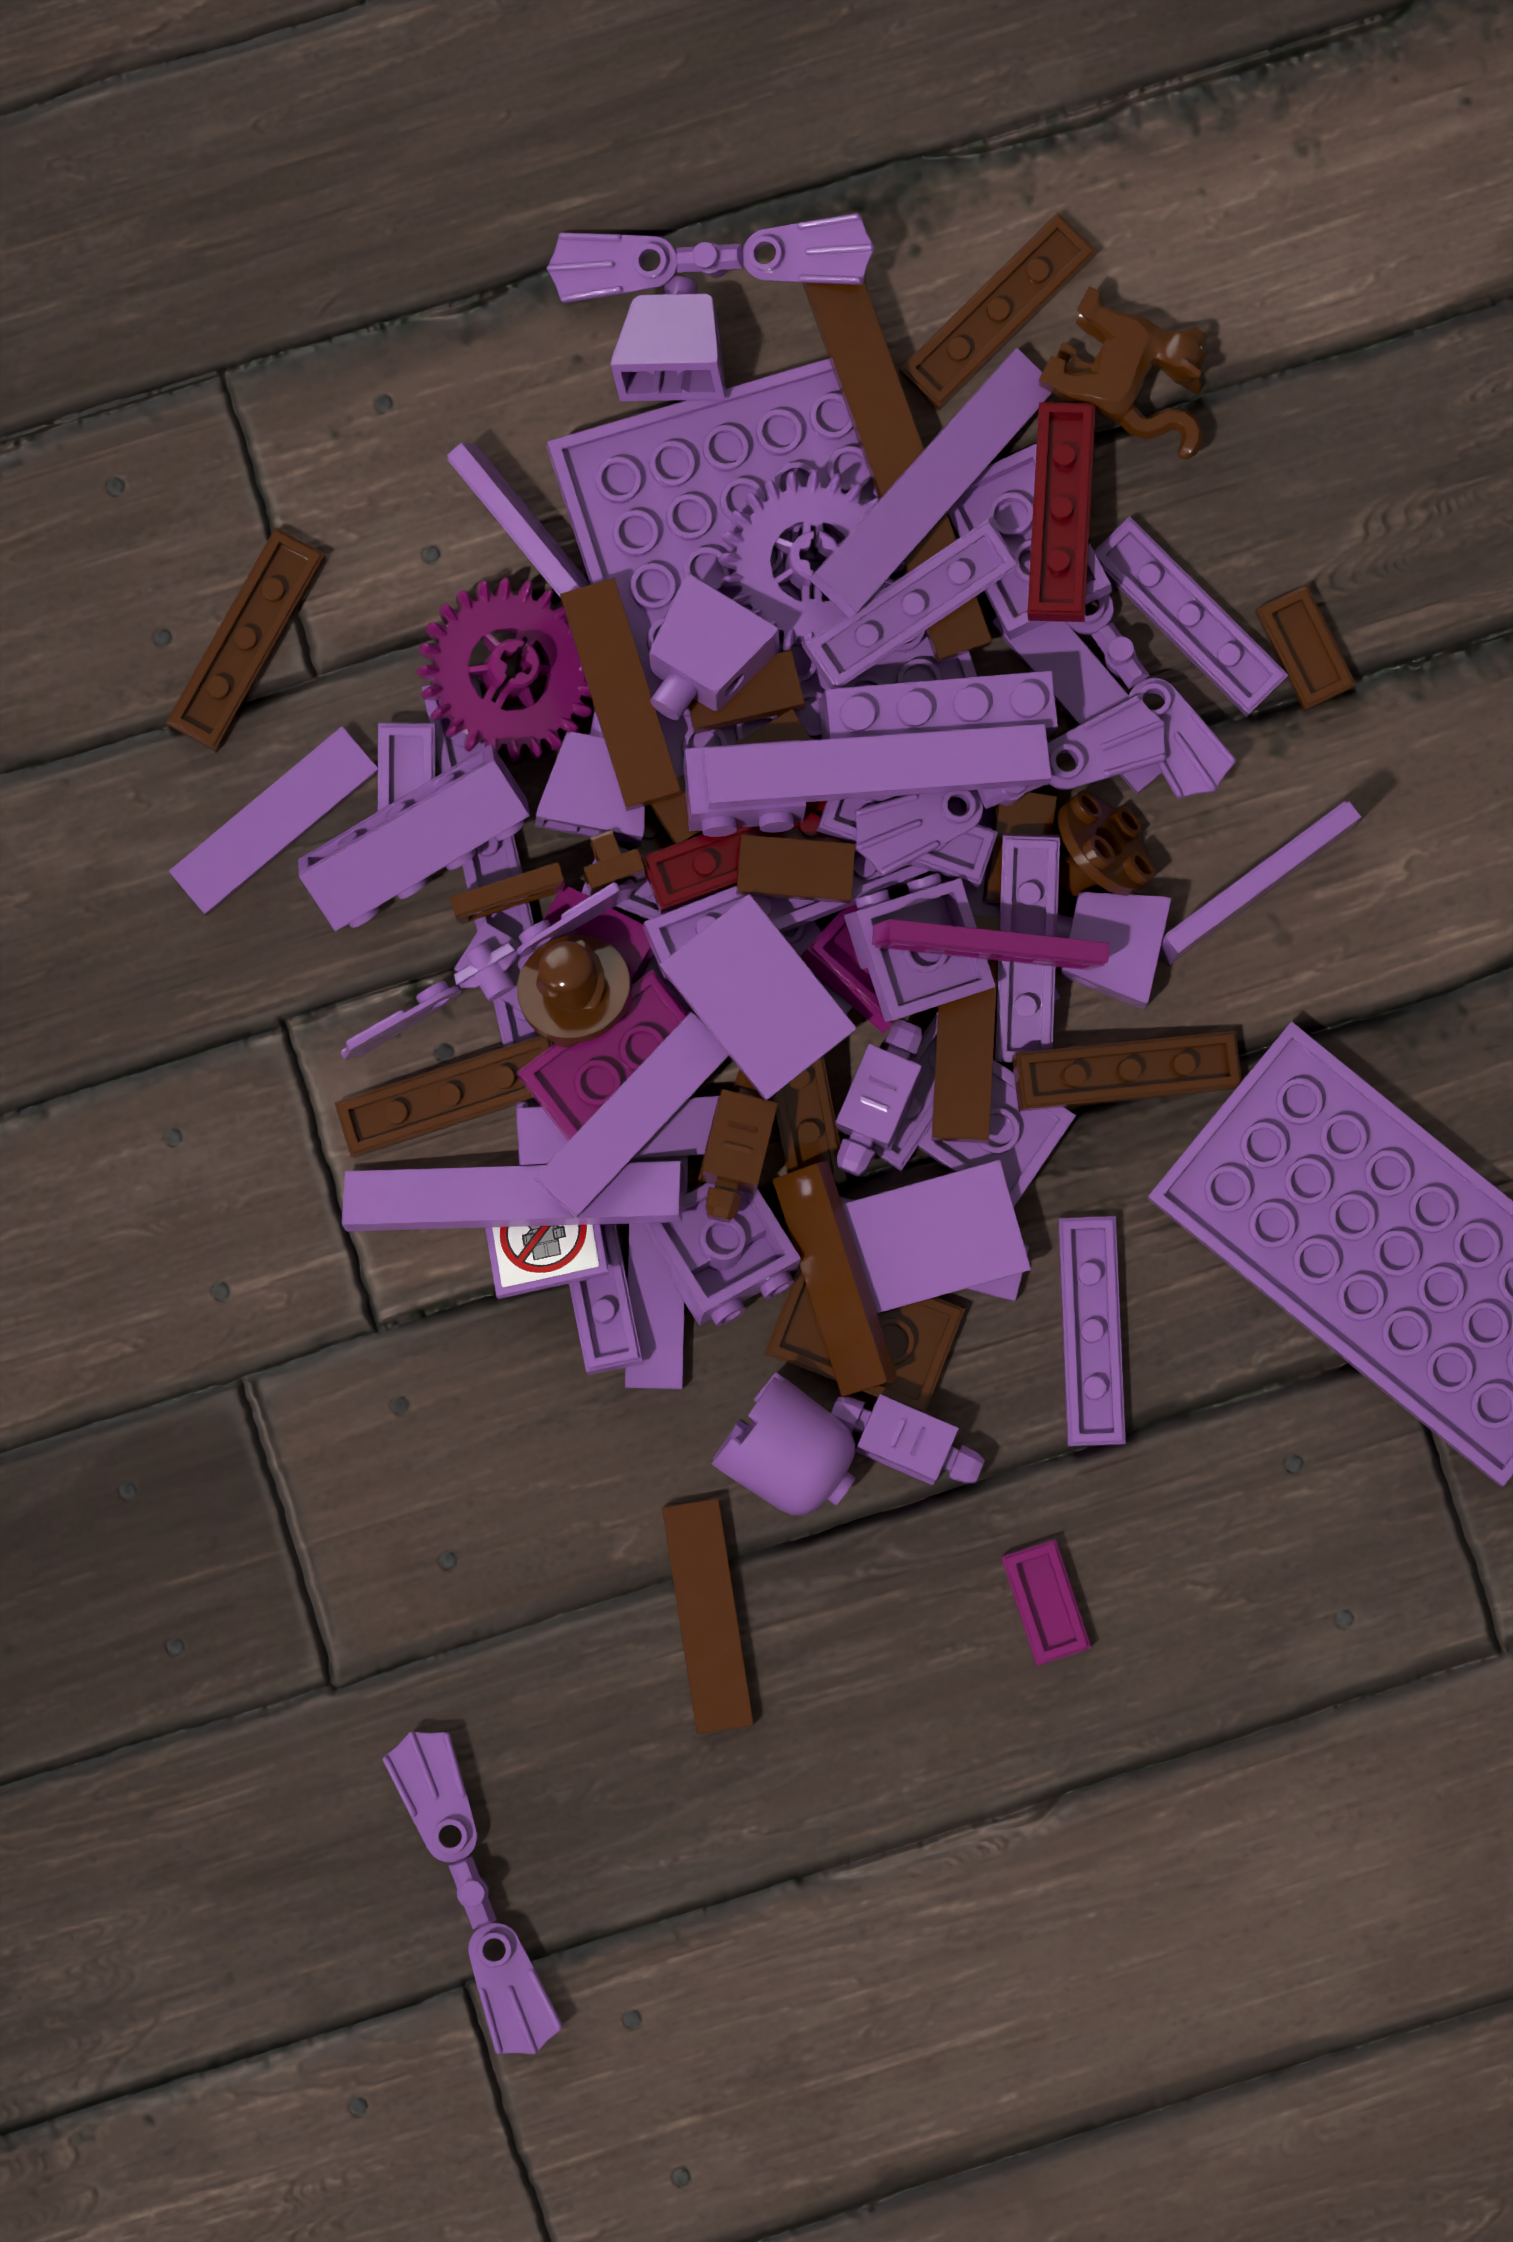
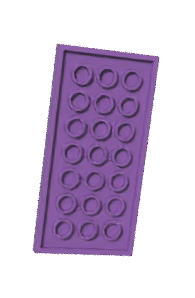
(1362, 1238)

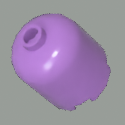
(790, 1451)

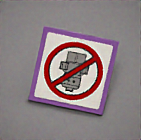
(544, 1256)

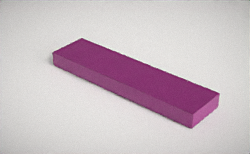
(990, 944)

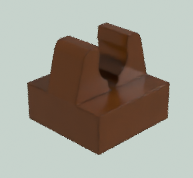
(611, 864)

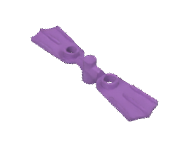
(806, 252)
(1194, 754)
(916, 824)
(487, 969)
(509, 1988)

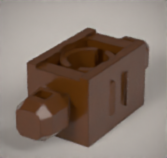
(735, 1147)

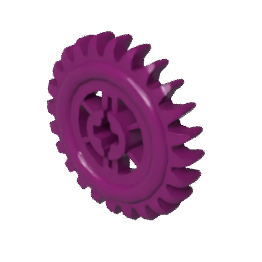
(482, 718)

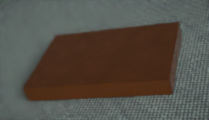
(914, 1333)

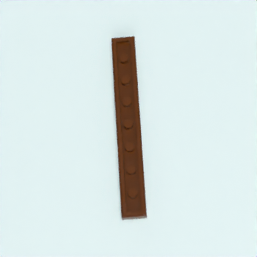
(886, 433)

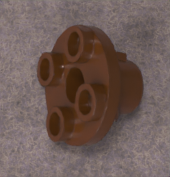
(1101, 848)
(574, 989)

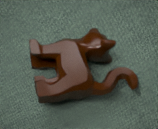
(1121, 367)

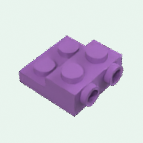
(917, 980)
(724, 1262)

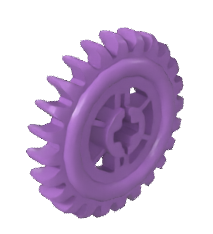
(753, 575)

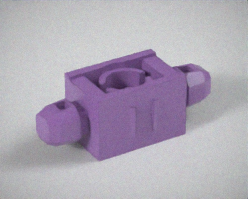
(879, 1098)
(908, 1440)

